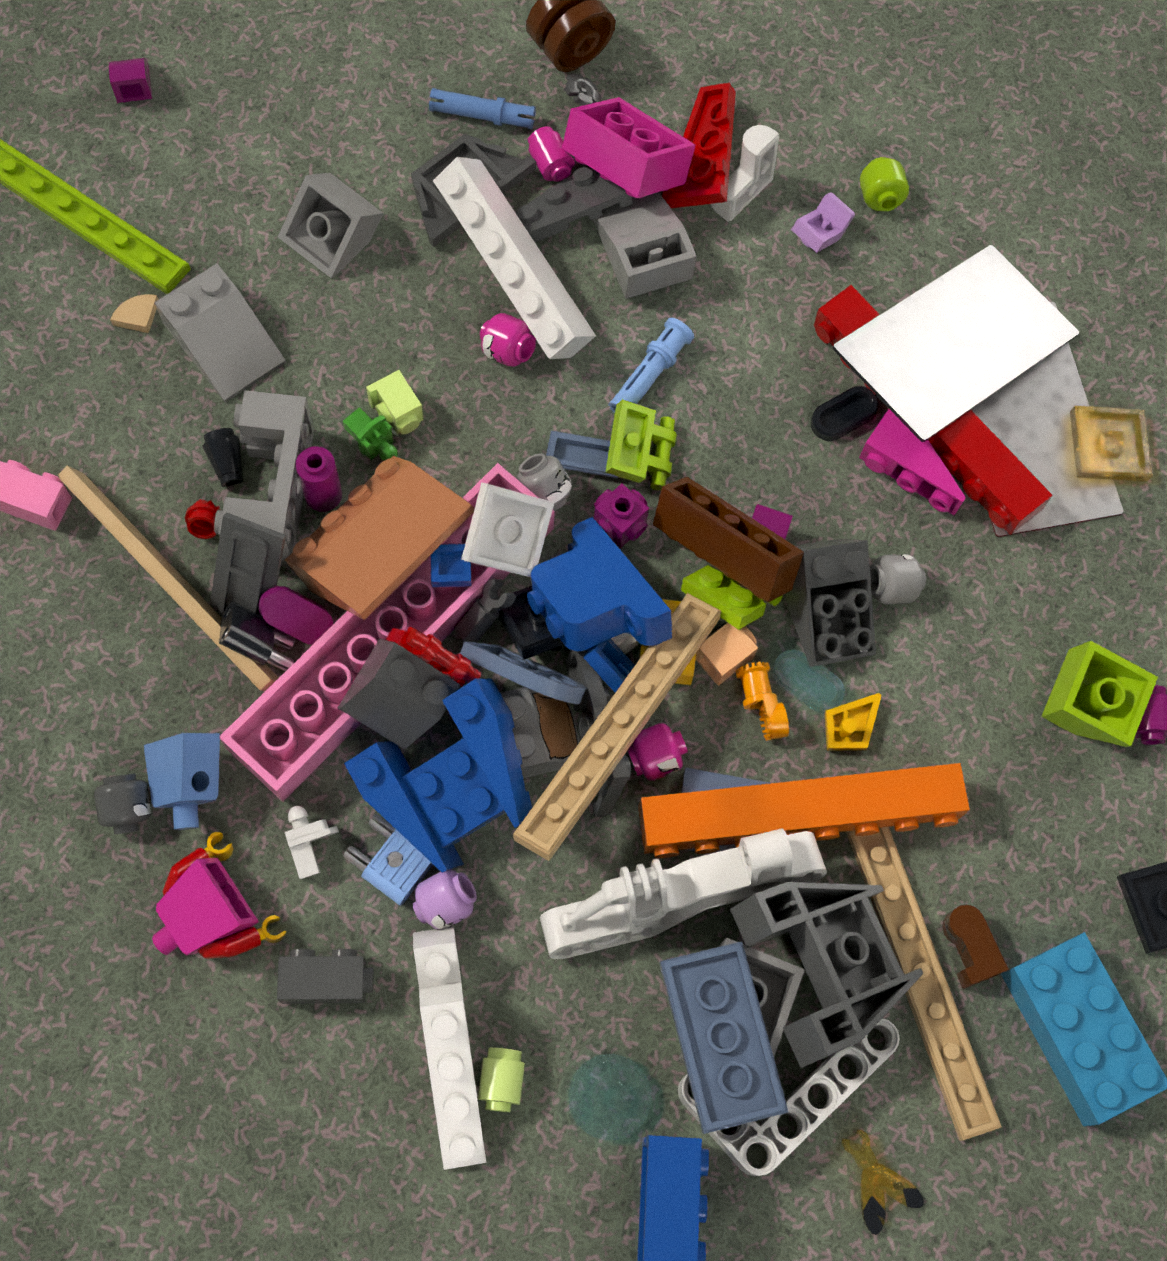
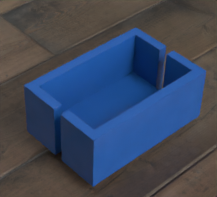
(672, 1199)

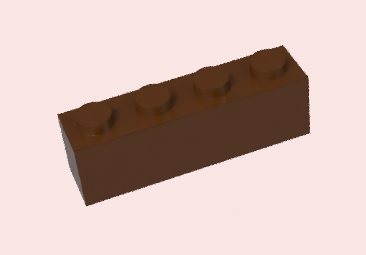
(727, 539)

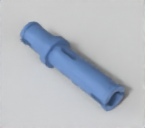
(481, 108)

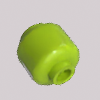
(884, 184)

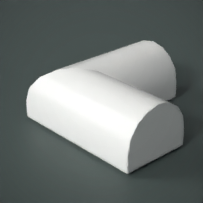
(753, 173)

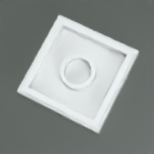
(507, 530)

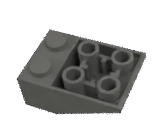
(833, 601)

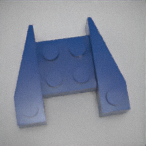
(457, 787)

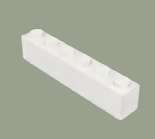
(514, 258)

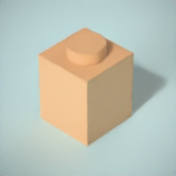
(726, 652)

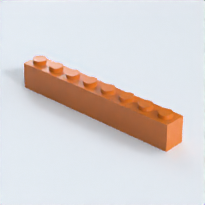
(812, 805)

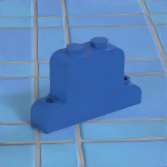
(596, 594)

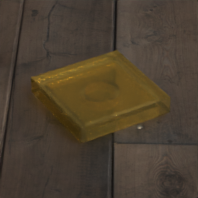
(1110, 443)

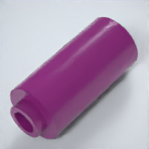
(319, 478)

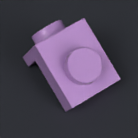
(824, 224)

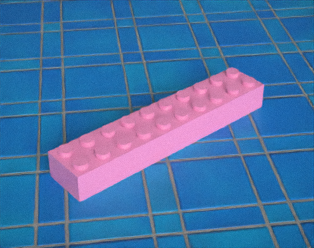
(299, 715)

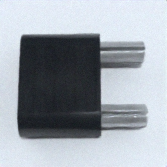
(254, 637)

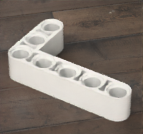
(798, 1105)

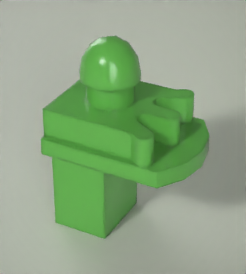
(372, 436)

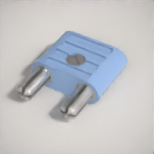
(395, 867)

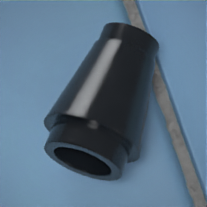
(224, 455)

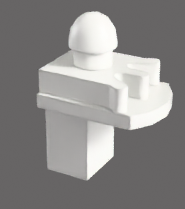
(300, 840)

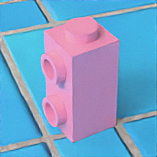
(32, 496)

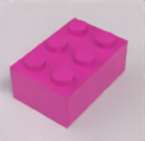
(628, 147)

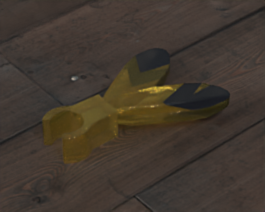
(876, 1181)

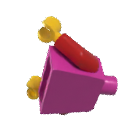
(206, 910)

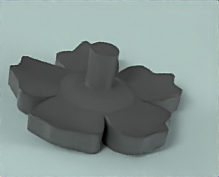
(582, 89)

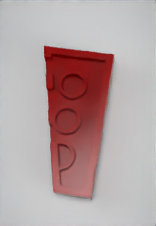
(711, 131)

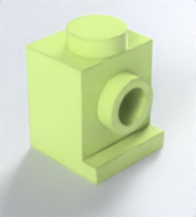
(396, 402)

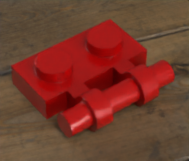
(430, 650)

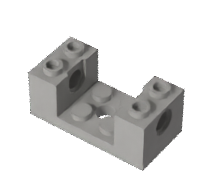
(277, 430)

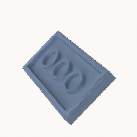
(723, 1037)

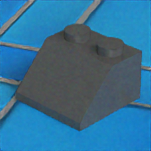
(397, 694)

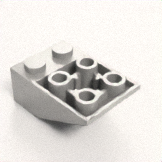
(646, 245)

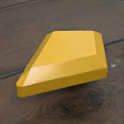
(851, 724)

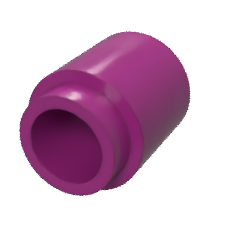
(1154, 721)

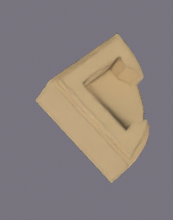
(136, 313)

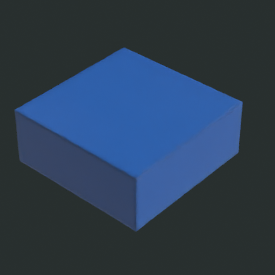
(448, 568)

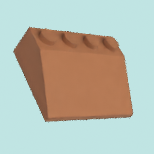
(378, 537)

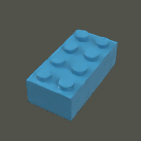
(1085, 1031)

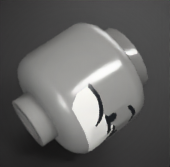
(545, 478)
(896, 579)

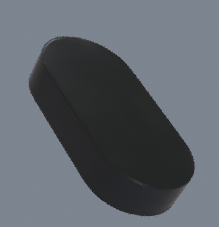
(844, 413)

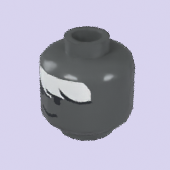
(122, 803)

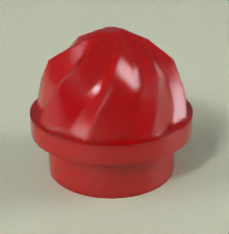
(201, 519)

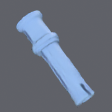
(660, 356)

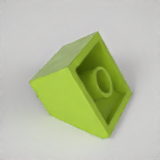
(1099, 695)

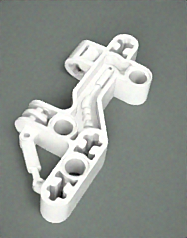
(656, 899)

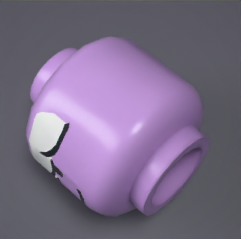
(444, 899)

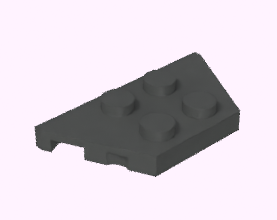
(435, 211)

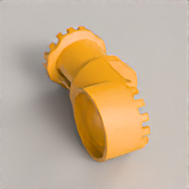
(760, 696)

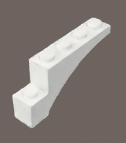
(448, 1048)

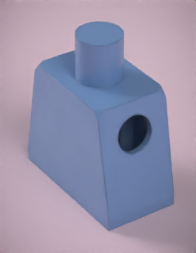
(183, 774)

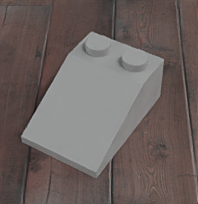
(219, 332)

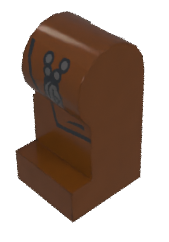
(975, 944)

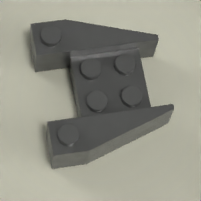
(841, 953)

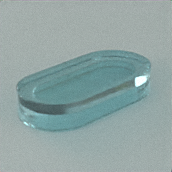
(811, 685)

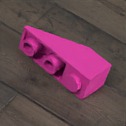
(911, 463)

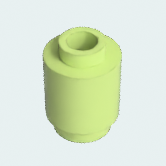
(501, 1079)

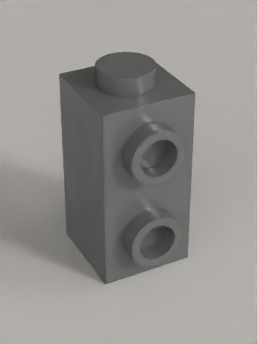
(323, 979)

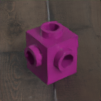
(622, 525)

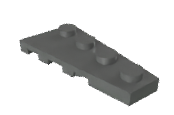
(592, 705)

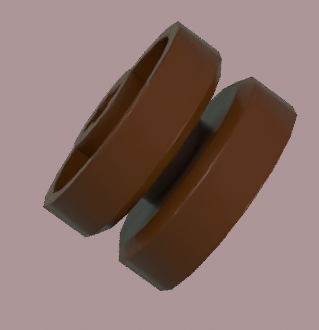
(570, 30)

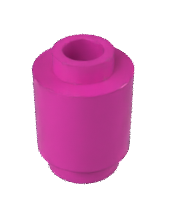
(550, 158)

